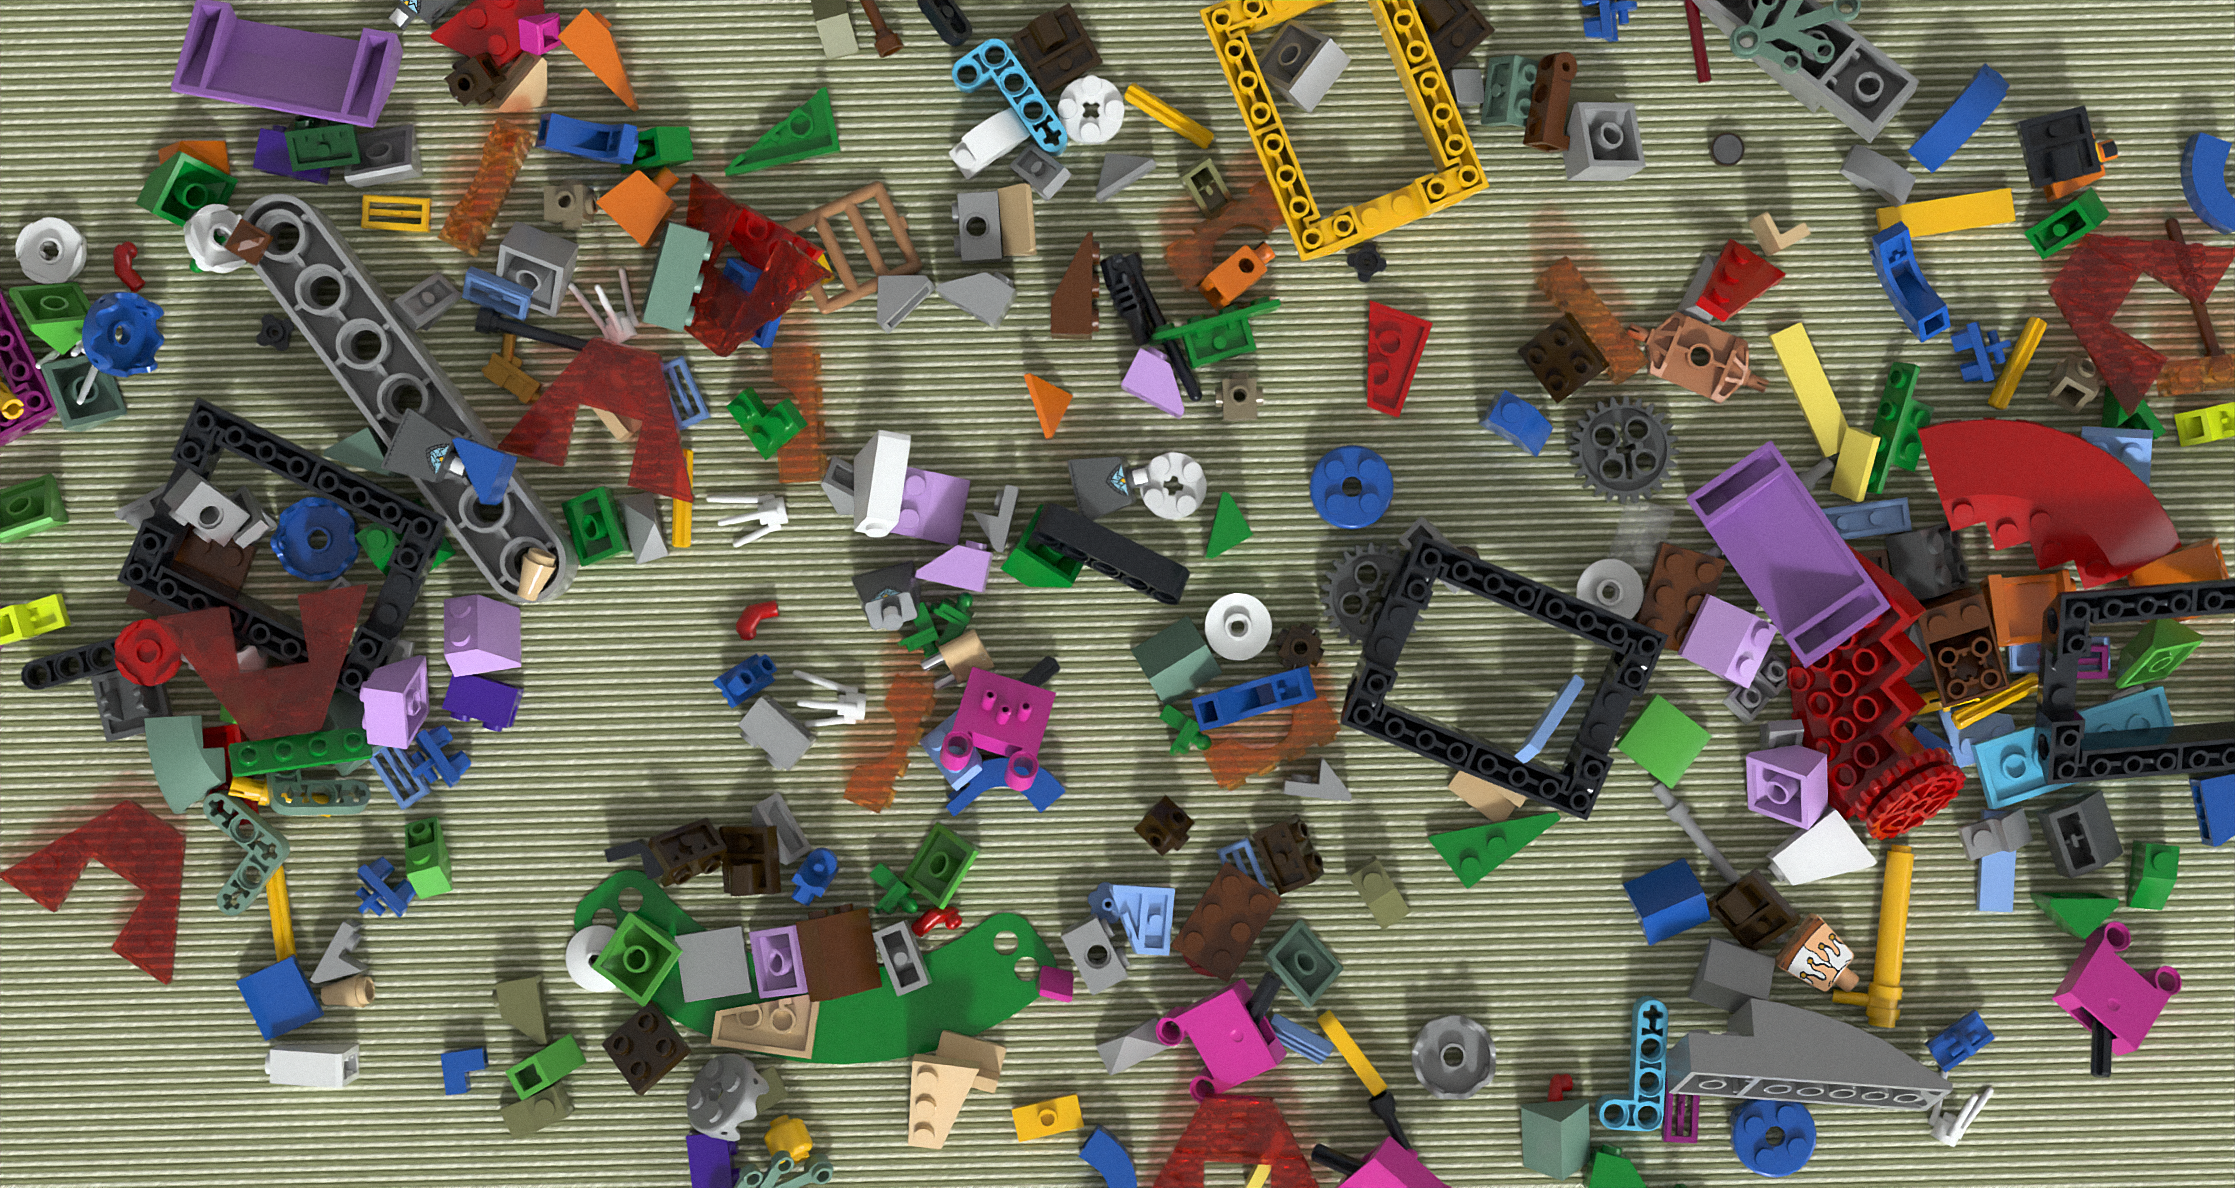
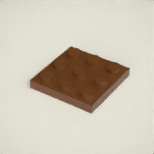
(225, 564)

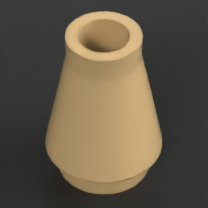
(535, 572)
(352, 992)

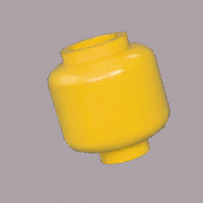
(789, 1136)

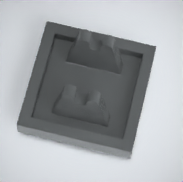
(126, 704)

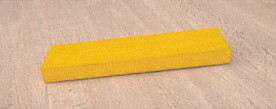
(1950, 213)

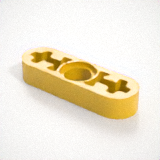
(1352, 1053)

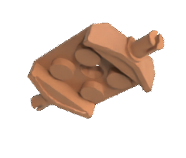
(1670, 351)

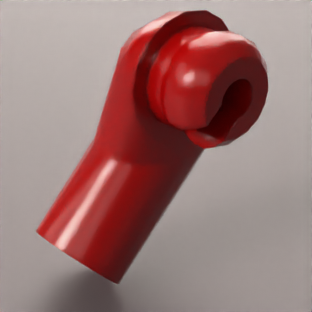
(123, 268)

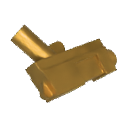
(505, 372)

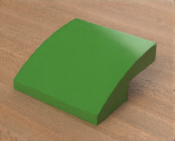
(1663, 740)

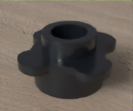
(1376, 264)
(284, 335)

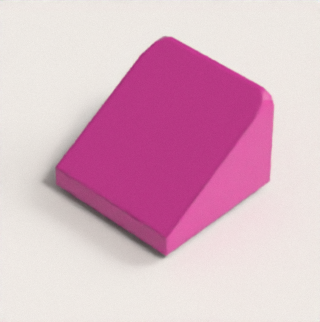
(539, 33)
(1055, 984)

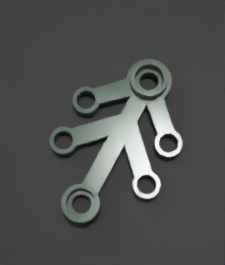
(1788, 29)
(816, 1170)

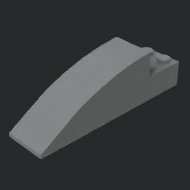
(1856, 86)
(1800, 1057)

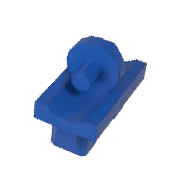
(1606, 24)
(1982, 367)
(746, 679)
(430, 744)
(814, 875)
(373, 878)
(1959, 1041)

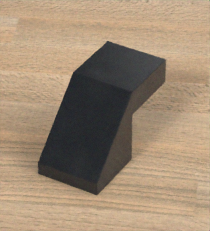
(635, 847)

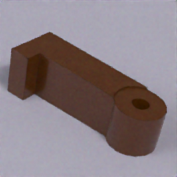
(1550, 103)

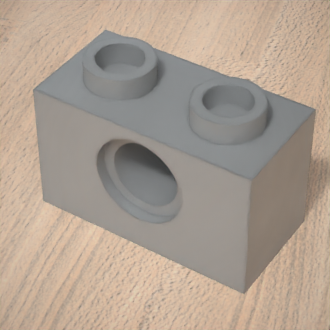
(982, 207)
(195, 493)
(902, 957)
(1096, 973)

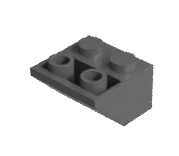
(1928, 560)
(2080, 834)

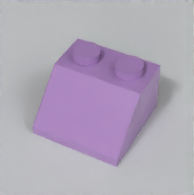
(1154, 382)
(932, 506)
(960, 567)
(481, 635)
(1727, 641)
(395, 702)
(1788, 784)
(778, 961)

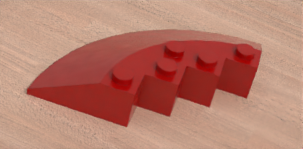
(2050, 492)
(1858, 696)

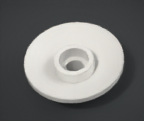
(1621, 578)
(1256, 626)
(578, 957)

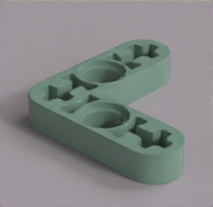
(294, 786)
(257, 853)

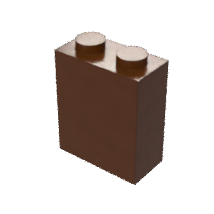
(838, 953)

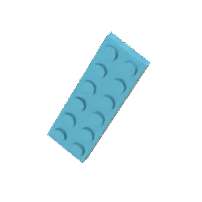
(2011, 762)

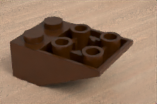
(1073, 301)
(1961, 646)

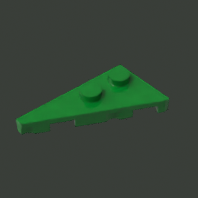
(802, 136)
(1481, 849)

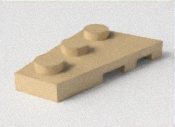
(769, 1027)
(937, 1096)

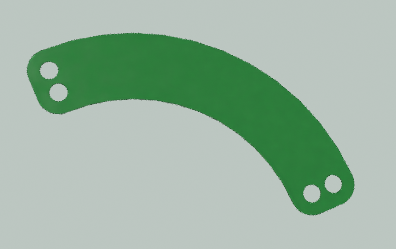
(968, 992)

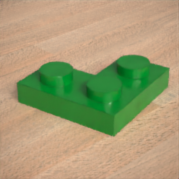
(763, 427)

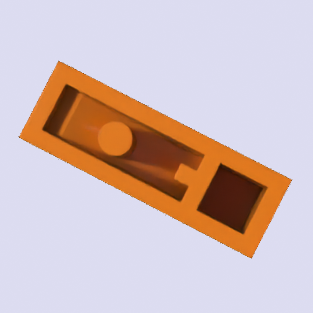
(597, 48)

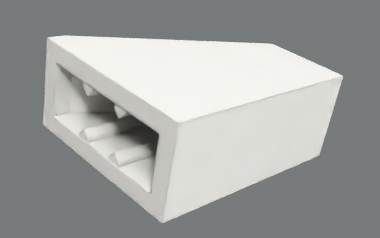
(880, 482)
(1819, 852)
(313, 1064)

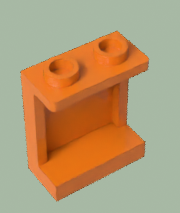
(2019, 604)

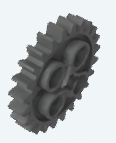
(1654, 445)
(1346, 583)

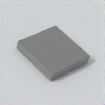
(714, 963)

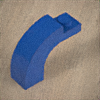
(1960, 118)
(587, 139)
(2204, 181)
(1905, 284)
(1253, 698)
(1041, 794)
(1110, 1158)

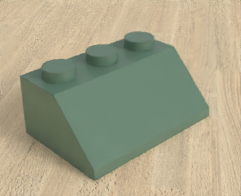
(676, 276)

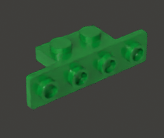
(1216, 337)
(1897, 425)
(299, 751)

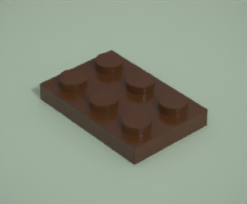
(1677, 589)
(1226, 921)

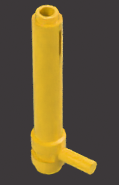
(1885, 988)

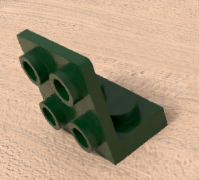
(321, 143)

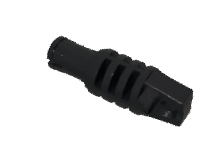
(1126, 297)

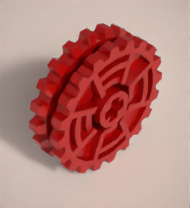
(1909, 793)

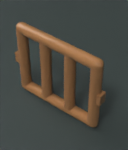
(849, 204)

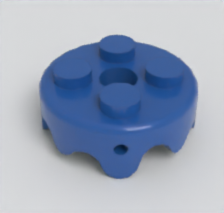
(139, 334)
(1327, 492)
(294, 533)
(1748, 1132)

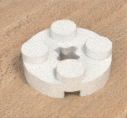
(1091, 91)
(44, 233)
(201, 243)
(1184, 501)

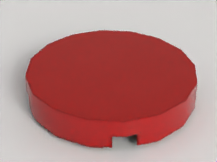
(146, 653)

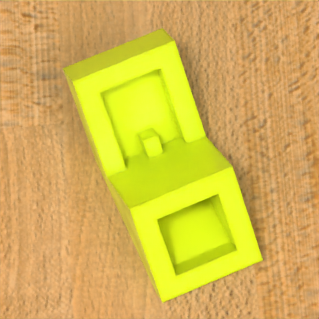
(2206, 424)
(33, 619)

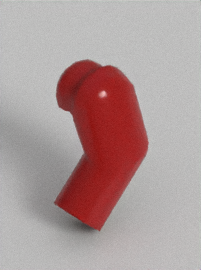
(751, 617)
(935, 916)
(1558, 1085)

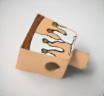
(1817, 956)

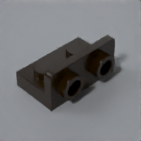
(688, 851)
(1289, 854)

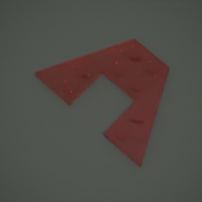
(2099, 280)
(723, 309)
(619, 382)
(276, 698)
(136, 848)
(1236, 1131)

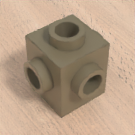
(570, 204)
(2073, 383)
(1232, 409)

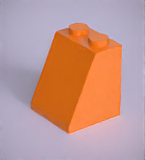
(2187, 564)

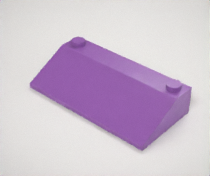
(286, 66)
(1788, 553)

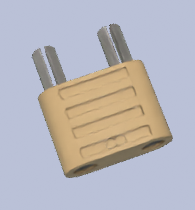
(960, 657)

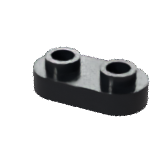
(947, 20)

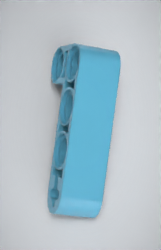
(1018, 100)
(1640, 1064)

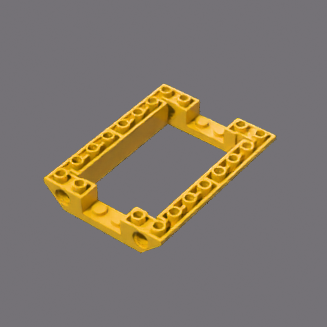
(1426, 91)

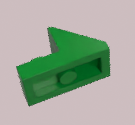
(2142, 418)

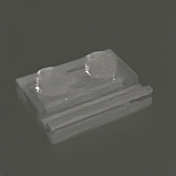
(1639, 533)

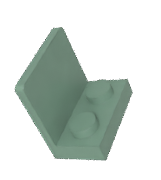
(1508, 91)

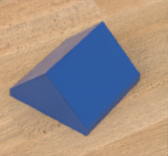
(486, 468)
(1667, 901)

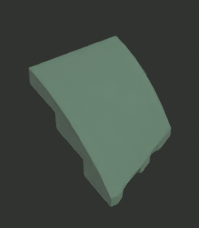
(180, 762)

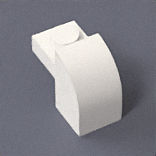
(988, 142)

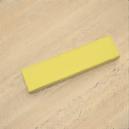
(1810, 388)

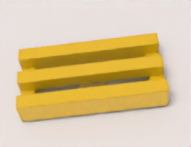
(425, 215)

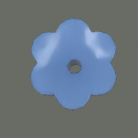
(1098, 899)

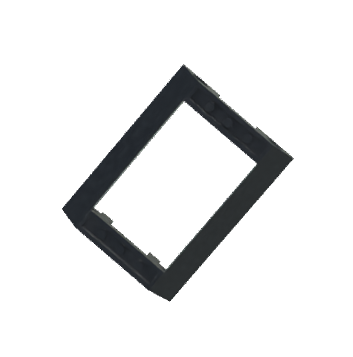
(156, 573)
(2059, 734)
(1587, 763)

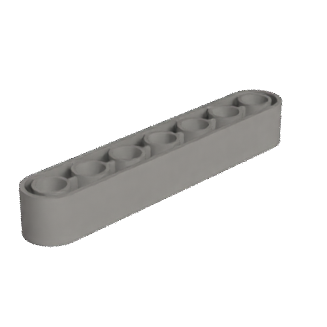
(378, 382)

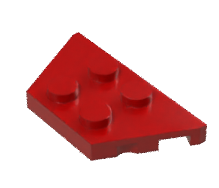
(488, 28)

